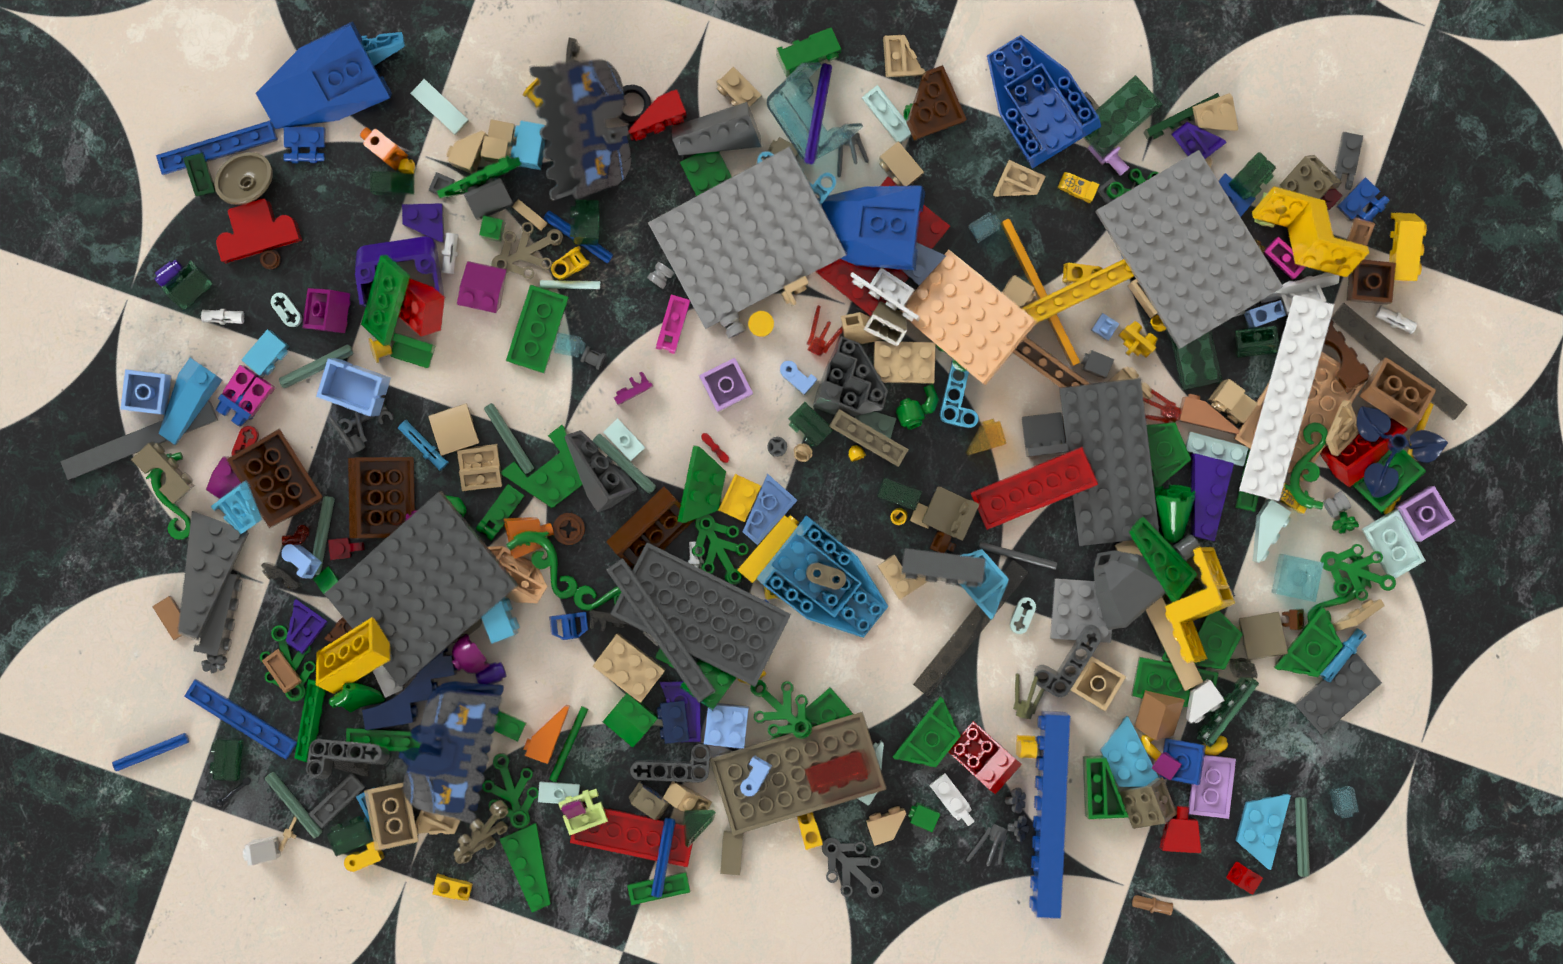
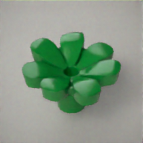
(1345, 523)

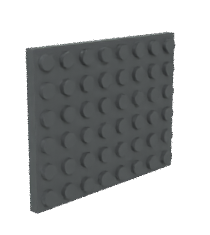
(423, 586)

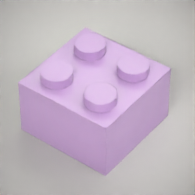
(726, 384)
(1425, 513)

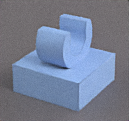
(1105, 327)

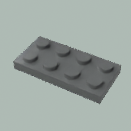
(1331, 701)

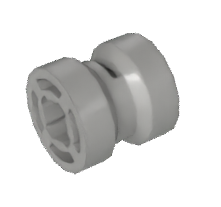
(660, 275)
(736, 328)
(1337, 504)

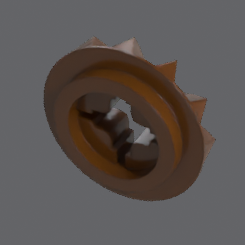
(562, 521)

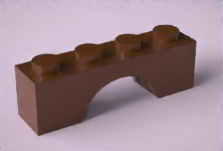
(1351, 372)

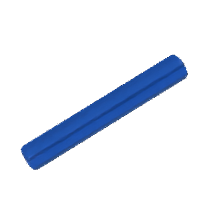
(564, 227)
(150, 752)
(663, 857)

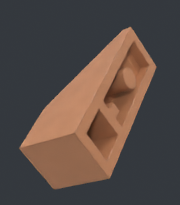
(1202, 414)

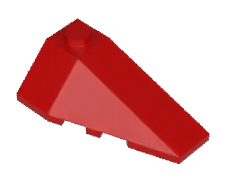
(1358, 455)

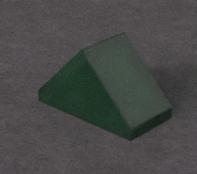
(695, 823)

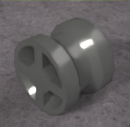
(778, 444)

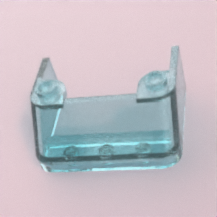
(794, 114)

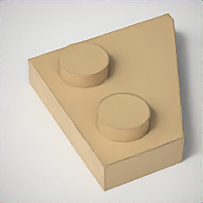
(900, 58)
(1216, 114)
(1018, 181)
(1343, 429)
(1358, 615)
(435, 823)

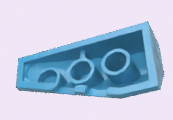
(383, 46)
(189, 396)

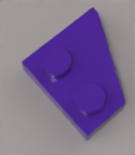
(1193, 138)
(425, 219)
(304, 627)

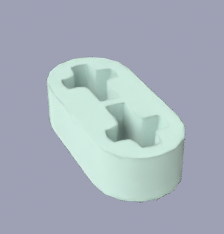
(283, 312)
(1018, 613)

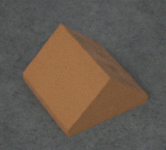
(1158, 715)

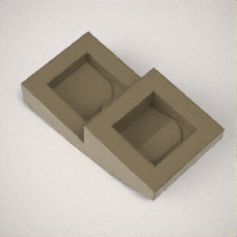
(731, 853)

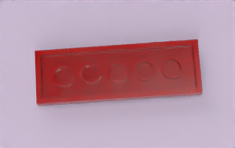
(1034, 488)
(634, 836)

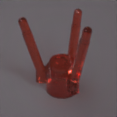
(818, 345)
(1169, 410)

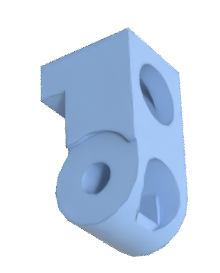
(1264, 314)
(796, 378)
(302, 559)
(757, 776)

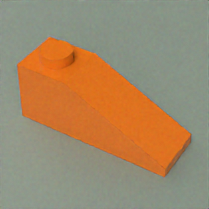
(544, 740)

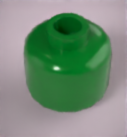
(910, 413)

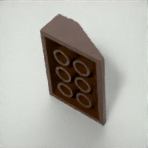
(275, 478)
(379, 495)

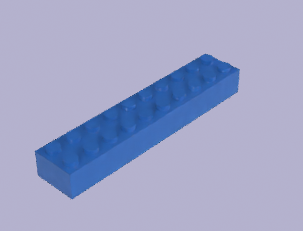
(1050, 814)

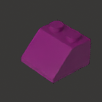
(482, 287)
(326, 310)
(222, 479)

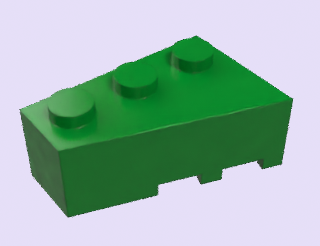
(816, 48)
(1100, 790)

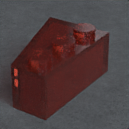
(838, 771)

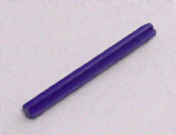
(818, 114)

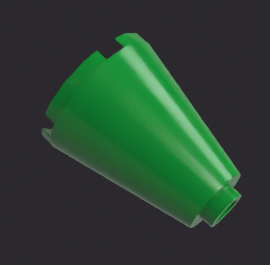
(1174, 510)

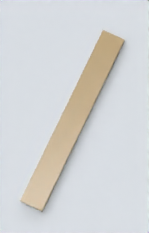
(1186, 672)

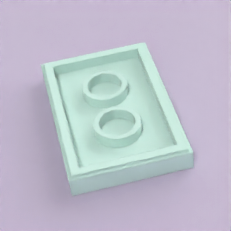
(1395, 543)

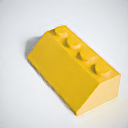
(351, 656)

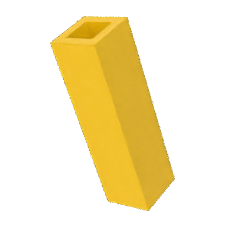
(768, 548)

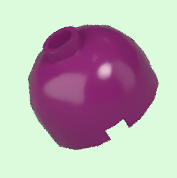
(468, 656)

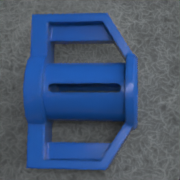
(568, 625)

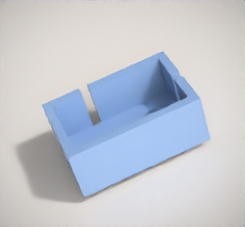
(353, 387)

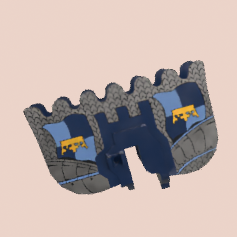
(448, 771)

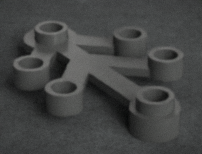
(850, 864)

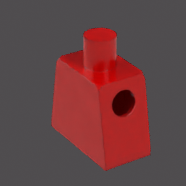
(1181, 833)

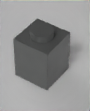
(1097, 364)

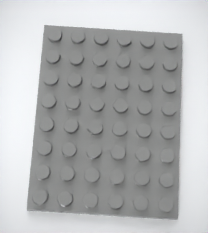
(747, 237)
(1189, 249)

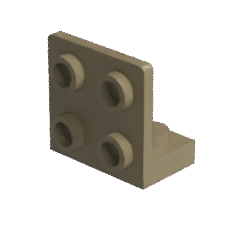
(1310, 178)
(950, 513)
(1148, 804)

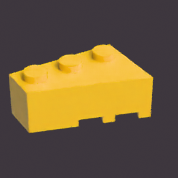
(1407, 245)

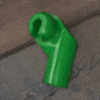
(932, 400)
(458, 504)

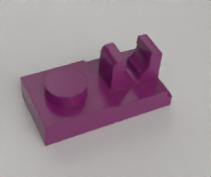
(624, 394)

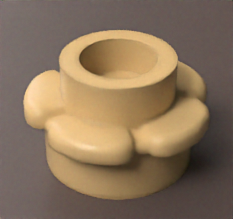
(802, 452)

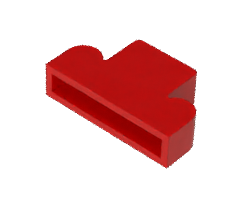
(255, 231)

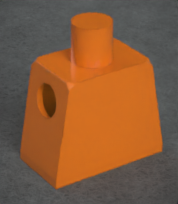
(383, 147)
(518, 525)

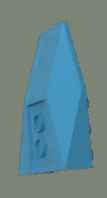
(848, 609)

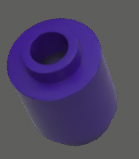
(167, 272)
(492, 674)

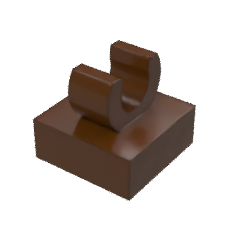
(942, 542)
(1296, 619)

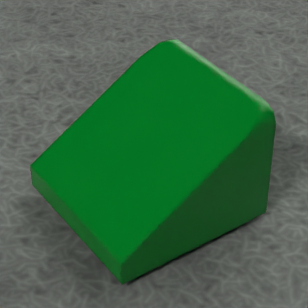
(326, 580)

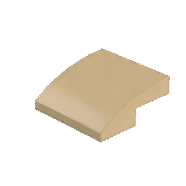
(453, 429)
(479, 467)

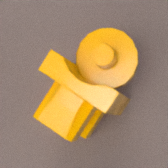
(1137, 343)

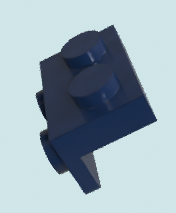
(674, 721)

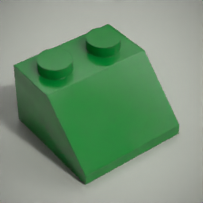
(630, 719)

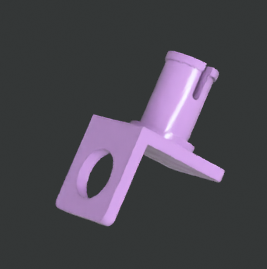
(1113, 159)

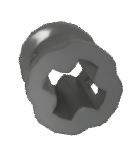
(593, 357)

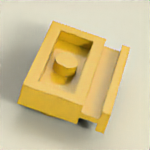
(739, 497)

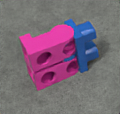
(244, 395)

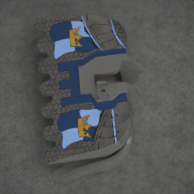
(575, 107)

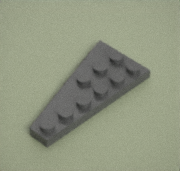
(209, 560)

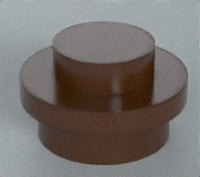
(270, 259)

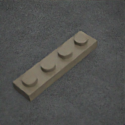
(868, 437)

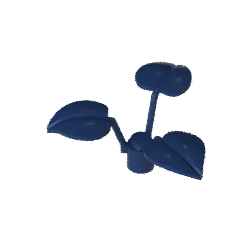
(1374, 424)

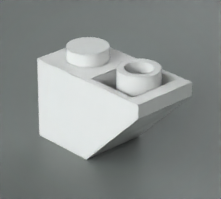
(1201, 700)
(261, 850)

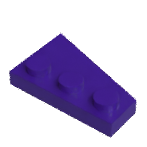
(674, 693)

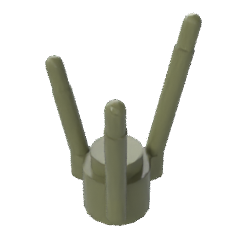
(1026, 708)

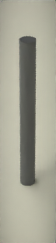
(1017, 555)

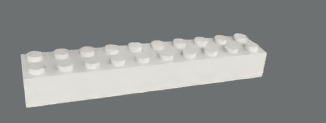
(1286, 397)

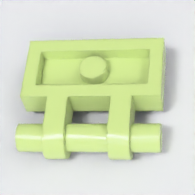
(594, 813)

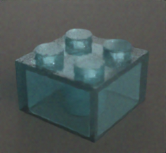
(1297, 577)

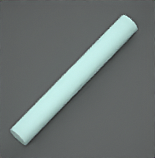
(569, 284)

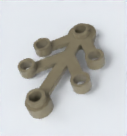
(523, 252)
(482, 832)

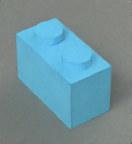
(266, 353)

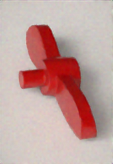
(715, 447)

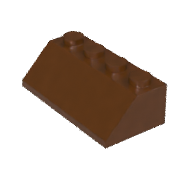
(652, 524)

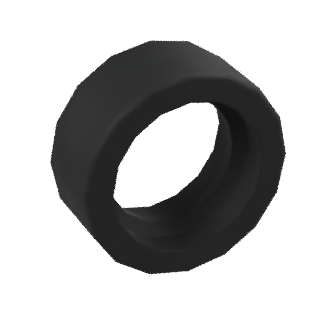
(647, 102)

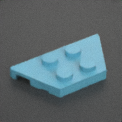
(239, 508)
(993, 587)
(1128, 757)
(1262, 827)

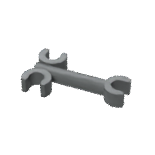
(352, 422)

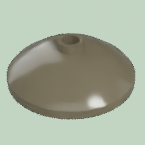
(243, 178)

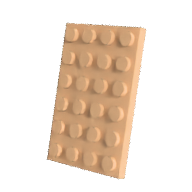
(968, 317)
(1321, 408)

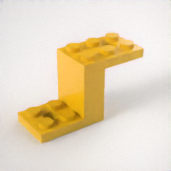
(1310, 232)
(1185, 611)

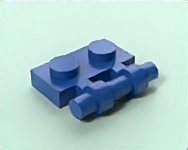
(304, 138)
(1358, 198)

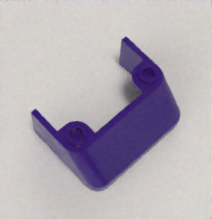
(420, 249)

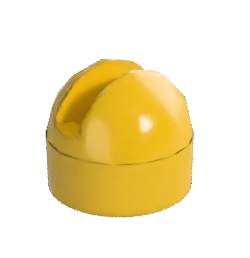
(406, 166)
(1157, 323)
(856, 453)
(902, 519)

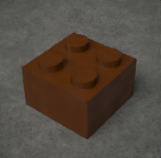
(1372, 282)

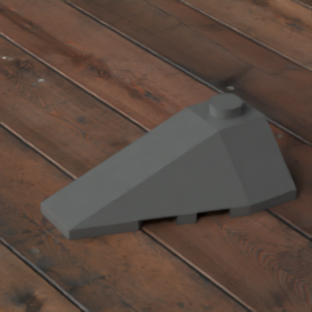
(601, 479)

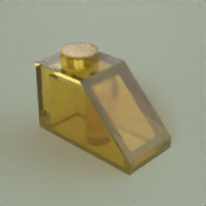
(987, 437)

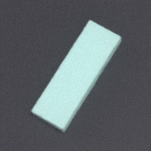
(439, 106)
(887, 114)

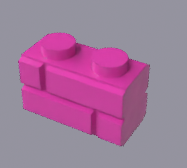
(1283, 257)

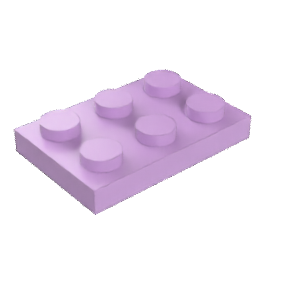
(1215, 789)

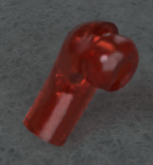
(298, 537)

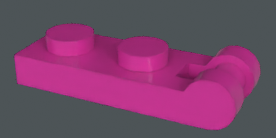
(673, 323)

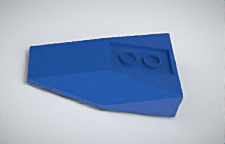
(323, 82)
(1039, 100)
(877, 224)

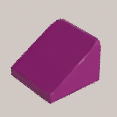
(1166, 765)
(573, 808)

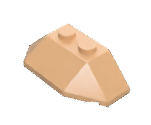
(528, 577)

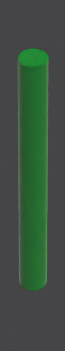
(568, 744)

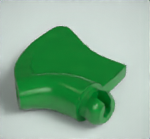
(356, 696)

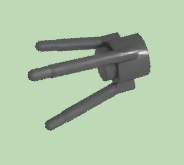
(851, 142)
(354, 442)
(998, 835)

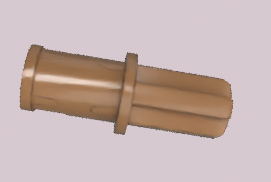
(1152, 905)

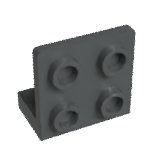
(1044, 434)

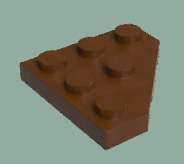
(934, 105)

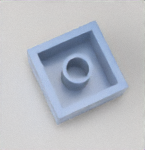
(145, 392)
(726, 725)

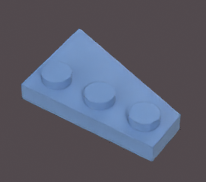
(768, 509)

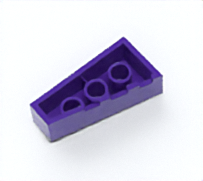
(1210, 482)

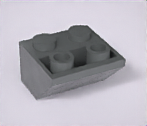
(488, 198)

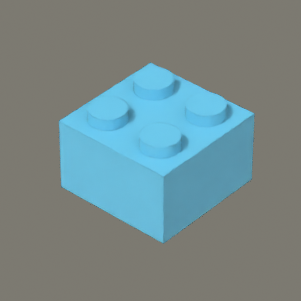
(529, 145)
(500, 622)

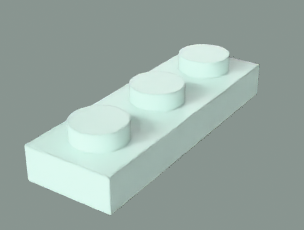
(1216, 448)

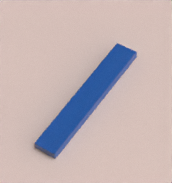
(219, 146)
(240, 719)

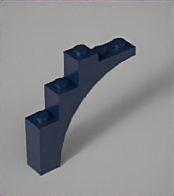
(401, 708)

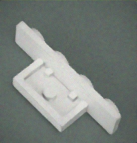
(1308, 287)
(891, 289)

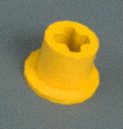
(761, 323)
(378, 350)

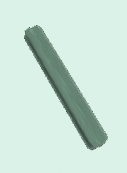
(314, 367)
(509, 438)
(624, 463)
(323, 529)
(293, 804)
(1302, 836)

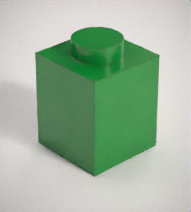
(492, 228)
(923, 816)

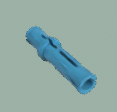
(405, 427)
(1349, 648)

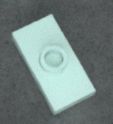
(624, 439)
(556, 792)

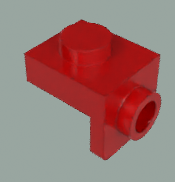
(1244, 878)

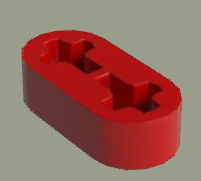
(240, 441)

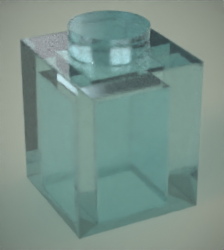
(985, 226)
(569, 345)
(1344, 801)

